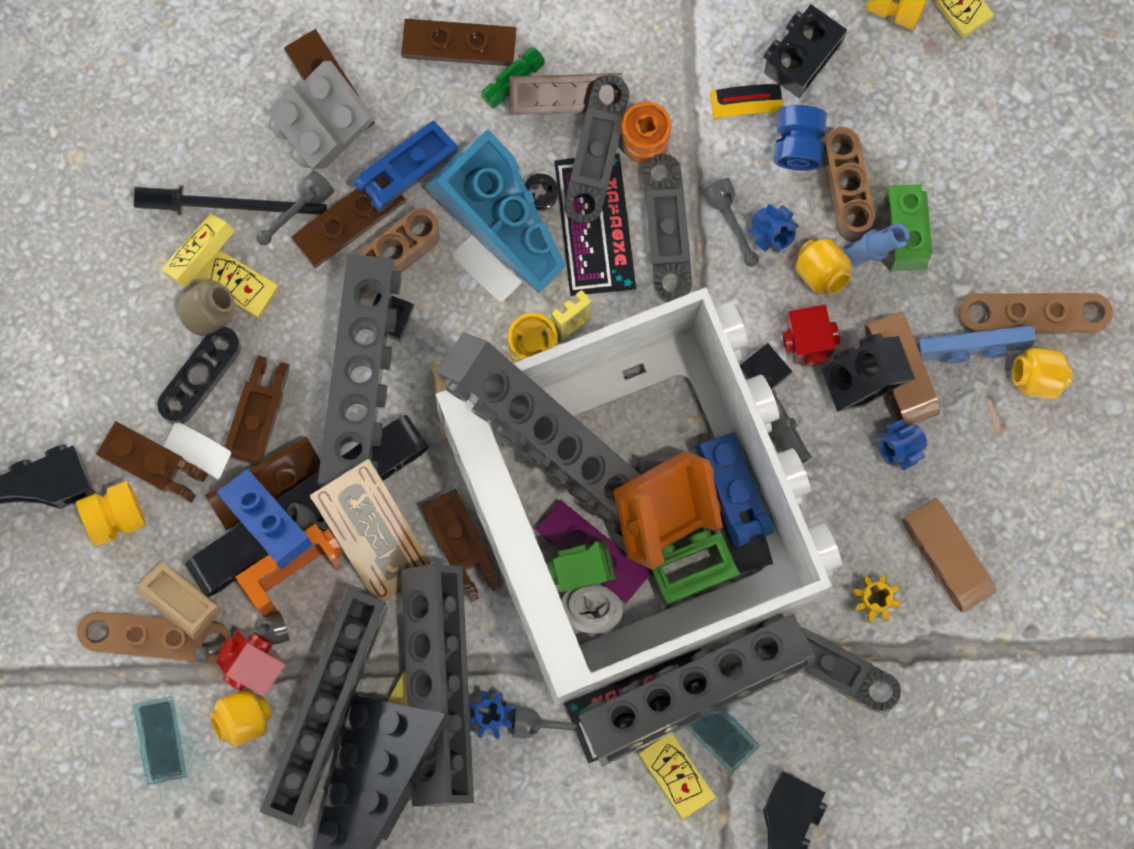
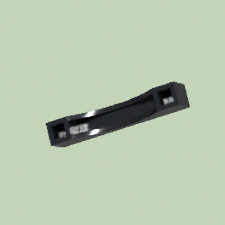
(50, 481)
(791, 811)

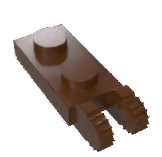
(256, 414)
(148, 461)
(459, 539)

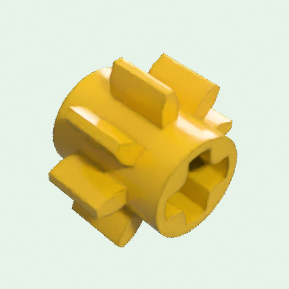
(878, 588)

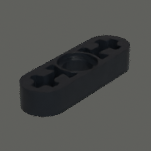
(173, 391)

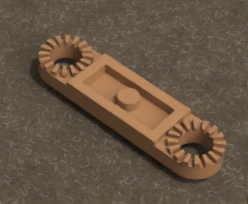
(1044, 311)
(146, 637)

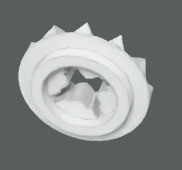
(595, 598)

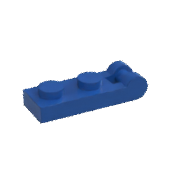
(406, 165)
(735, 489)

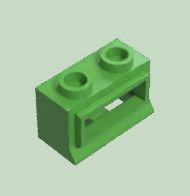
(910, 208)
(582, 566)
(698, 582)

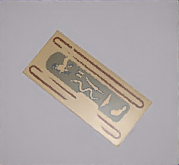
(370, 529)

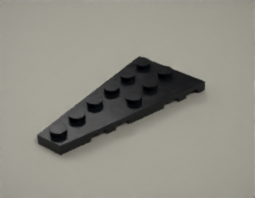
(376, 771)

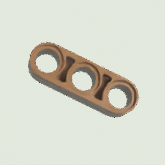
(852, 167)
(401, 236)
(917, 398)
(948, 555)

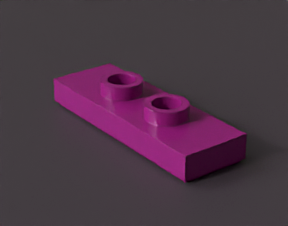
(568, 530)

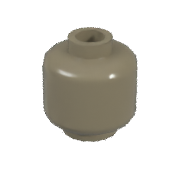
(206, 307)

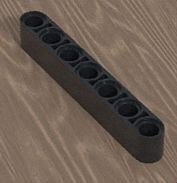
(237, 550)

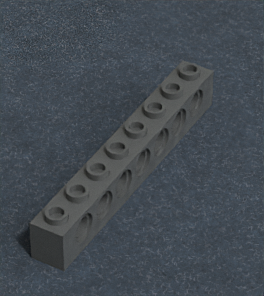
(538, 423)

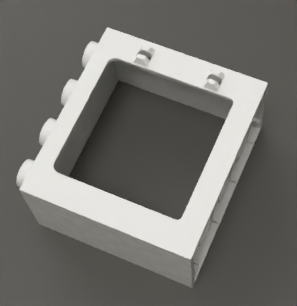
(670, 341)

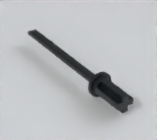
(175, 200)

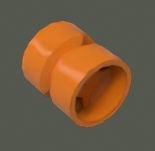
(645, 131)

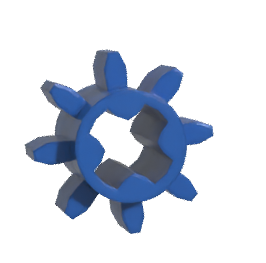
(773, 228)
(902, 444)
(487, 704)

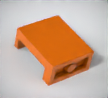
(667, 506)
(267, 573)

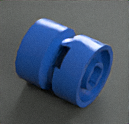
(800, 132)

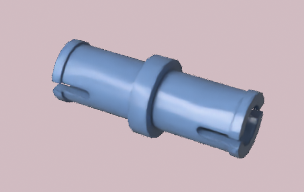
(877, 244)

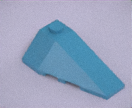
(492, 202)

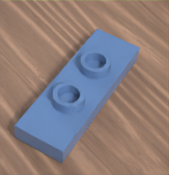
(990, 343)

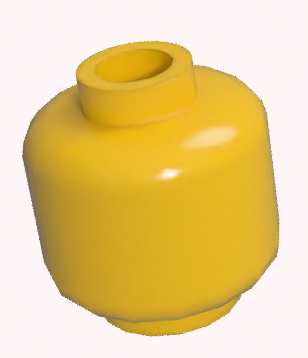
(823, 266)
(1042, 373)
(240, 717)

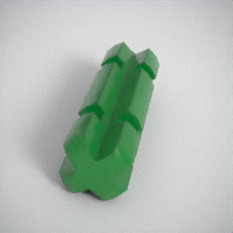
(531, 61)

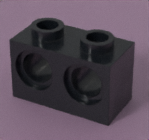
(809, 53)
(867, 372)

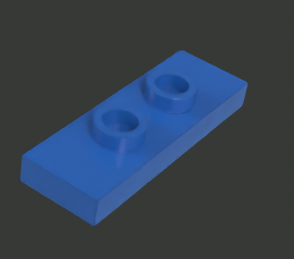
(264, 519)

